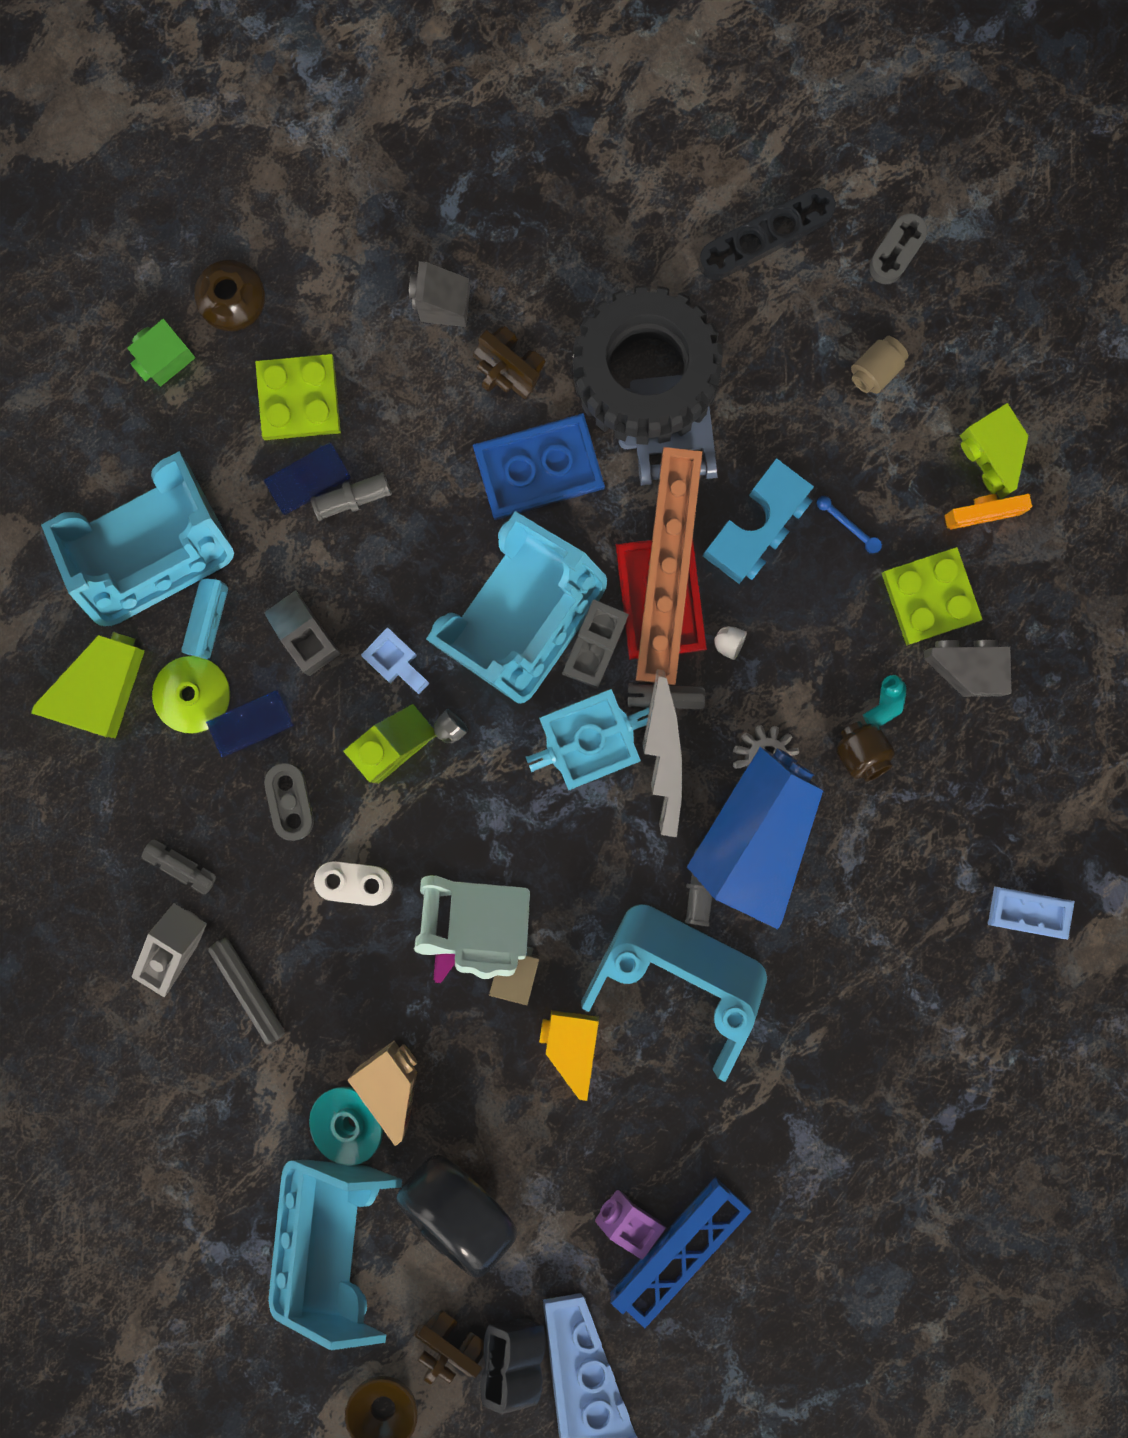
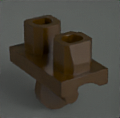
(504, 366)
(463, 1358)

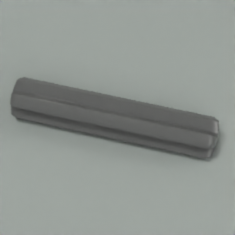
(246, 991)

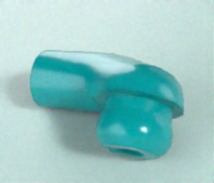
(890, 703)

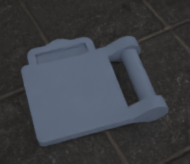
(697, 439)

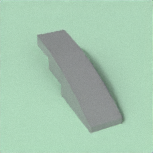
(663, 741)

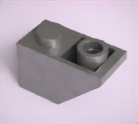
(439, 295)
(301, 634)
(973, 670)

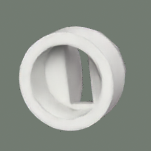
(730, 641)

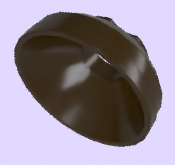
(240, 309)
(364, 1423)

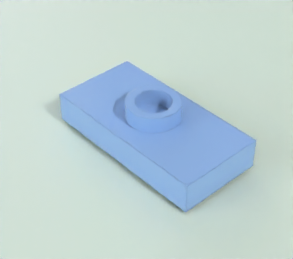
(1031, 913)

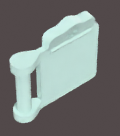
(484, 925)

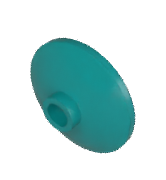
(336, 1136)

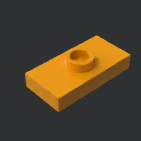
(988, 509)

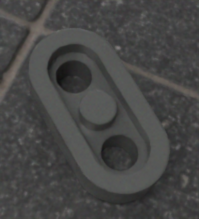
(288, 802)

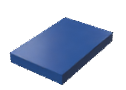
(538, 466)

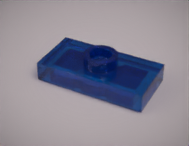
(307, 478)
(250, 723)

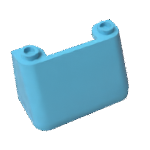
(141, 547)
(523, 610)

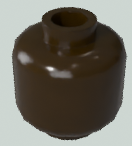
(865, 751)

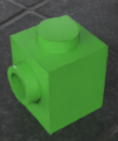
(159, 353)

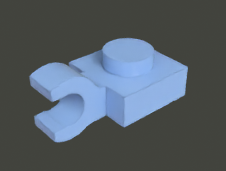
(393, 658)

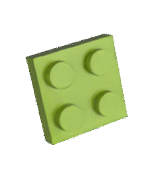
(297, 397)
(931, 596)

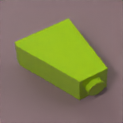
(94, 687)
(390, 743)

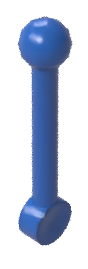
(872, 545)

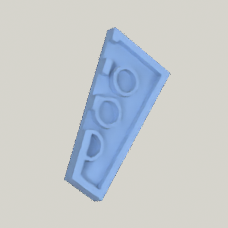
(581, 1376)

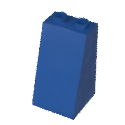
(760, 837)

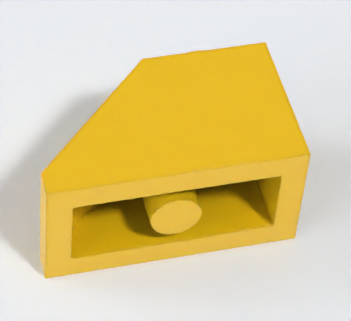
(571, 1047)

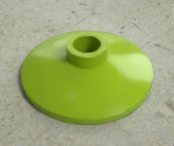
(210, 696)

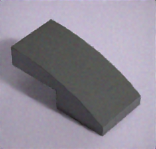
(595, 644)

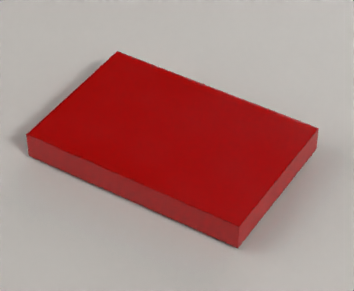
(633, 569)

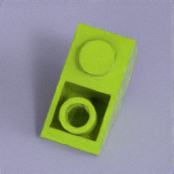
(998, 448)

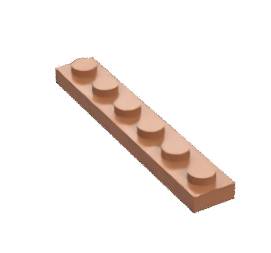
(669, 564)

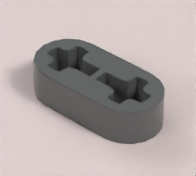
(905, 253)

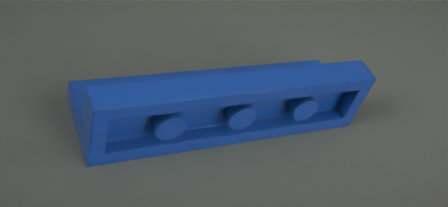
(673, 1246)

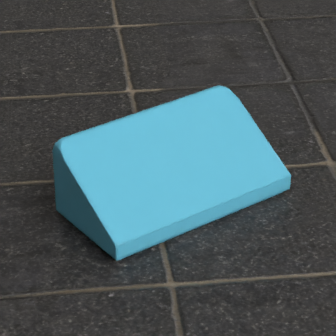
(205, 618)

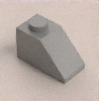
(168, 949)

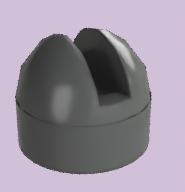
(449, 727)

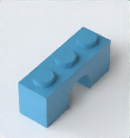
(781, 495)

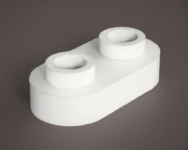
(352, 883)

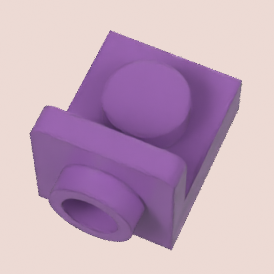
(629, 1225)

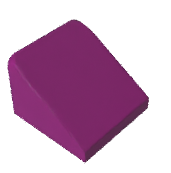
(443, 965)

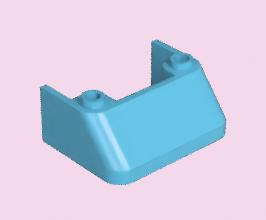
(658, 938)
(315, 1251)

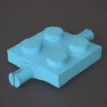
(589, 739)

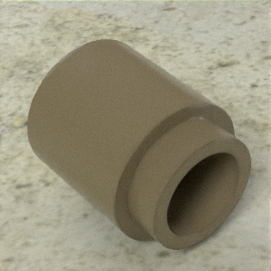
(879, 365)

